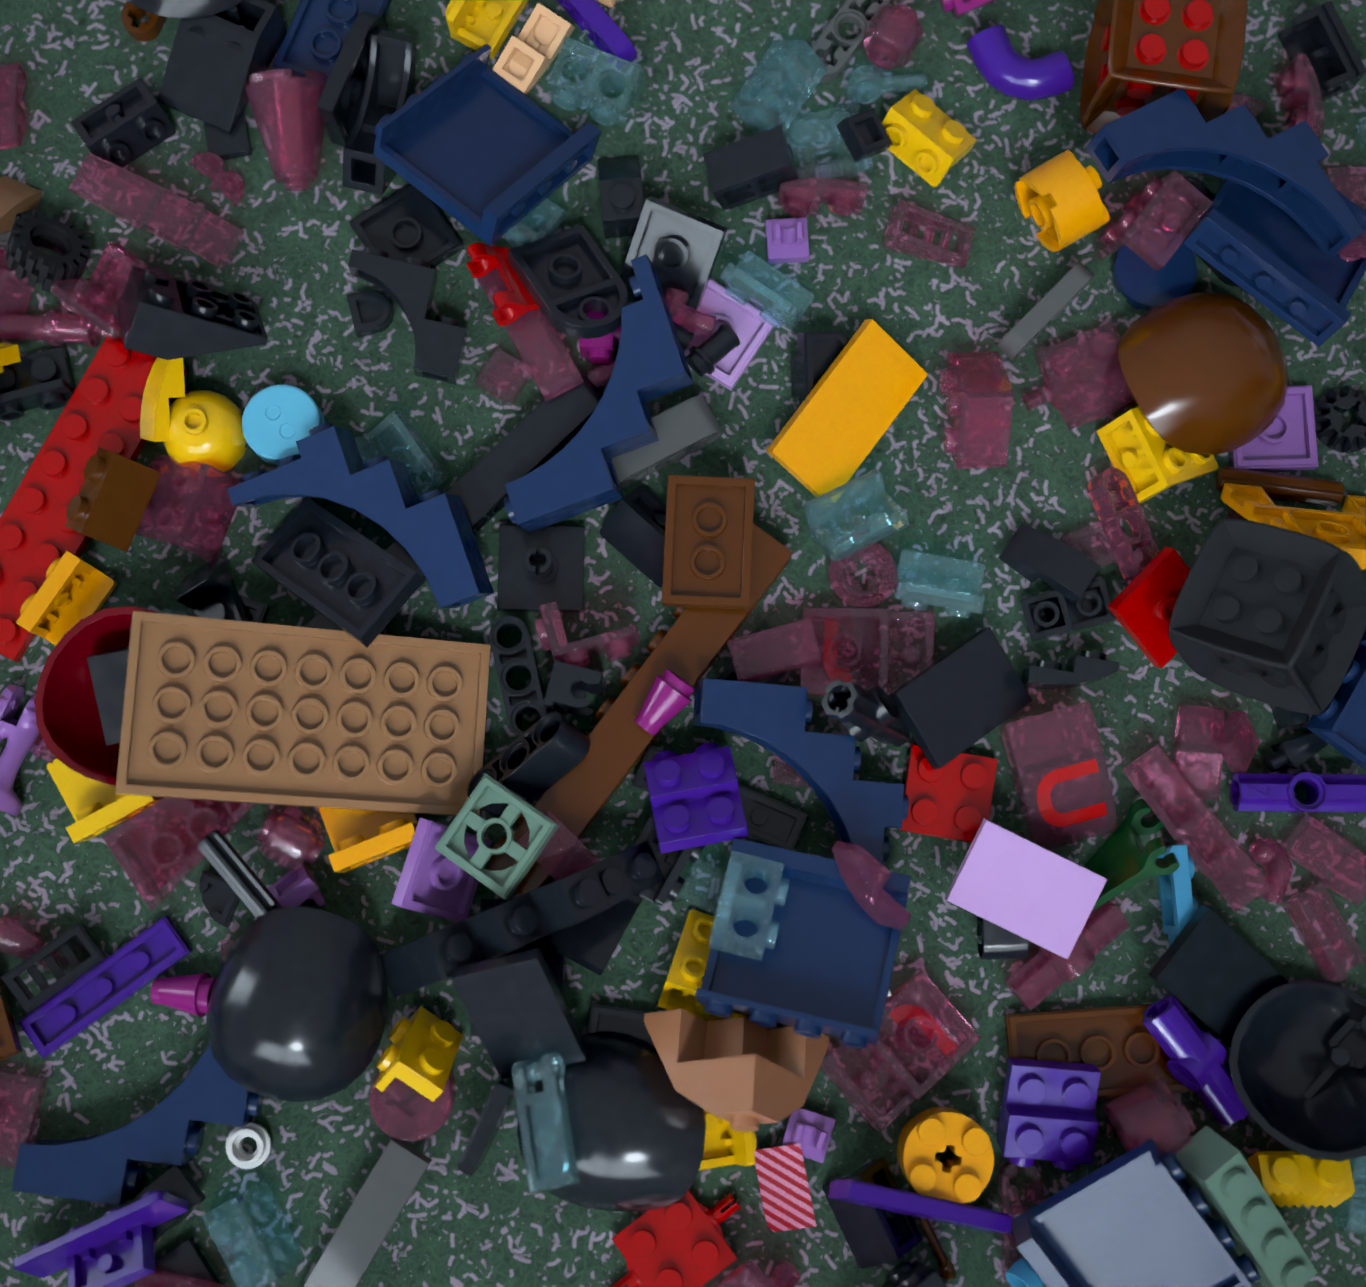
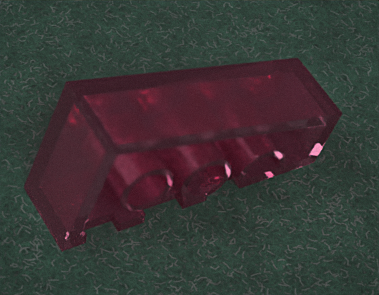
(161, 842)

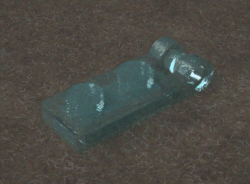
(545, 1124)

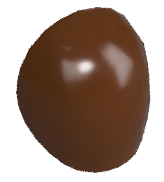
(1205, 372)

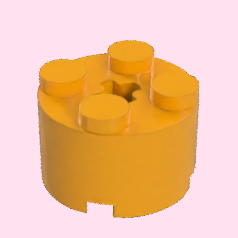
(1062, 200)
(959, 1178)

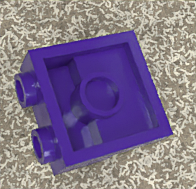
(695, 798)
(1048, 1113)

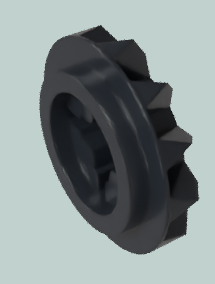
(1329, 422)

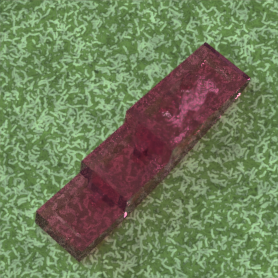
(156, 210)
(536, 345)
(1197, 826)

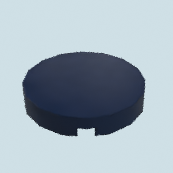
(1147, 287)

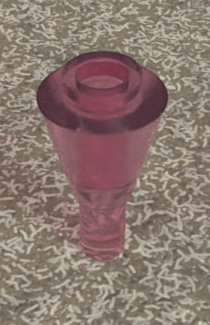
(22, 940)

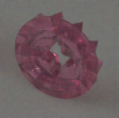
(878, 587)

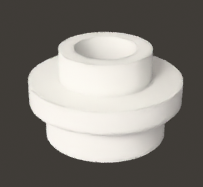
(236, 1152)

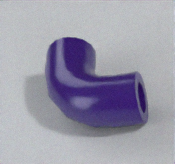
(1015, 74)

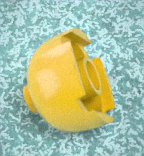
(206, 430)

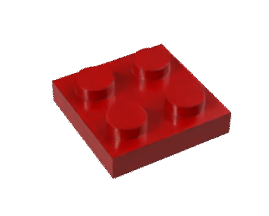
(948, 799)

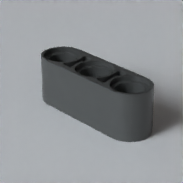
(679, 432)

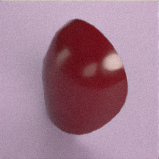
(66, 696)

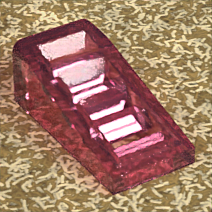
(908, 244)

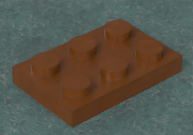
(708, 542)

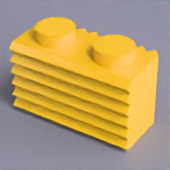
(1302, 1180)

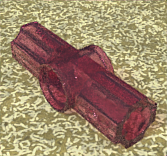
(1047, 970)

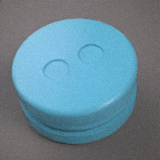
(277, 420)

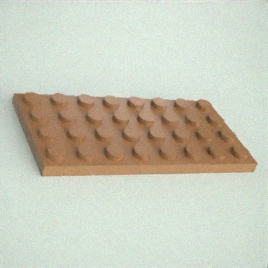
(300, 716)

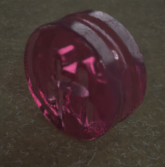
(407, 1113)

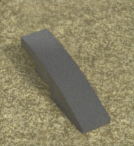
(370, 1217)

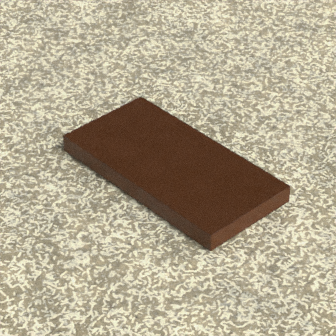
(1096, 1036)

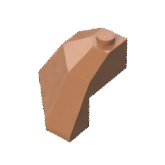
(737, 1066)

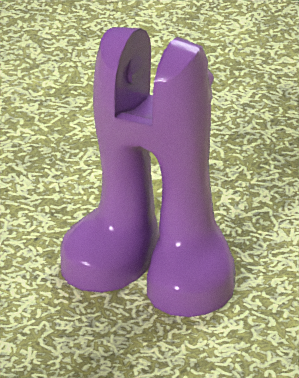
(20, 739)

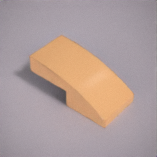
(534, 49)

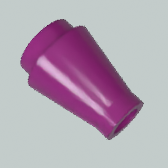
(664, 701)
(184, 993)

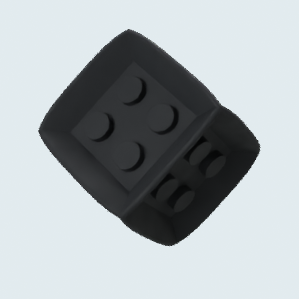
(1271, 615)

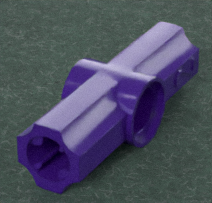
(1275, 792)
(1195, 1059)

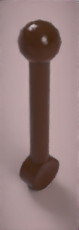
(946, 1267)

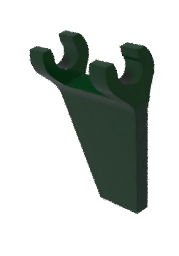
(1125, 859)

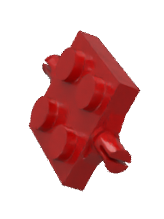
(676, 1244)

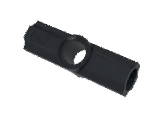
(865, 712)

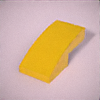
(163, 382)

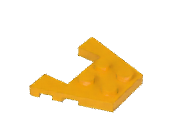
(1341, 529)

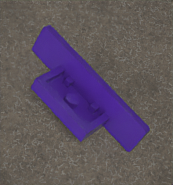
(109, 1249)

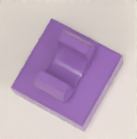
(787, 240)
(296, 888)
(811, 1131)

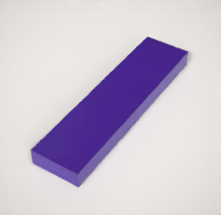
(105, 987)
(920, 1206)

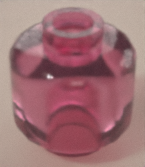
(892, 37)
(290, 838)

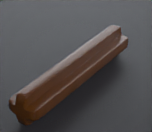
(1285, 486)

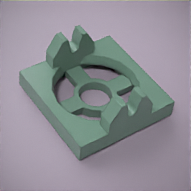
(453, 840)

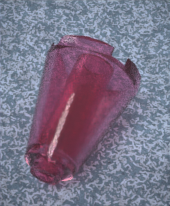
(289, 123)

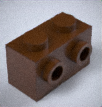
(111, 499)

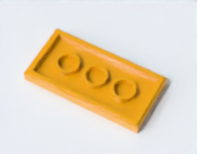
(847, 410)

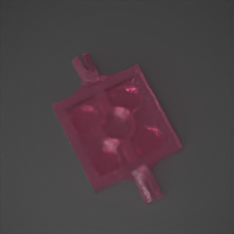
(1082, 377)

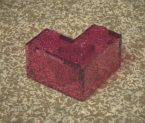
(979, 408)

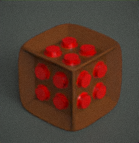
(1157, 47)

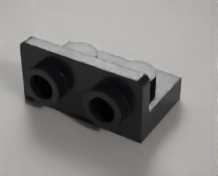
(124, 125)
(36, 382)

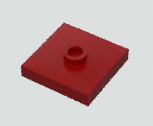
(1148, 603)

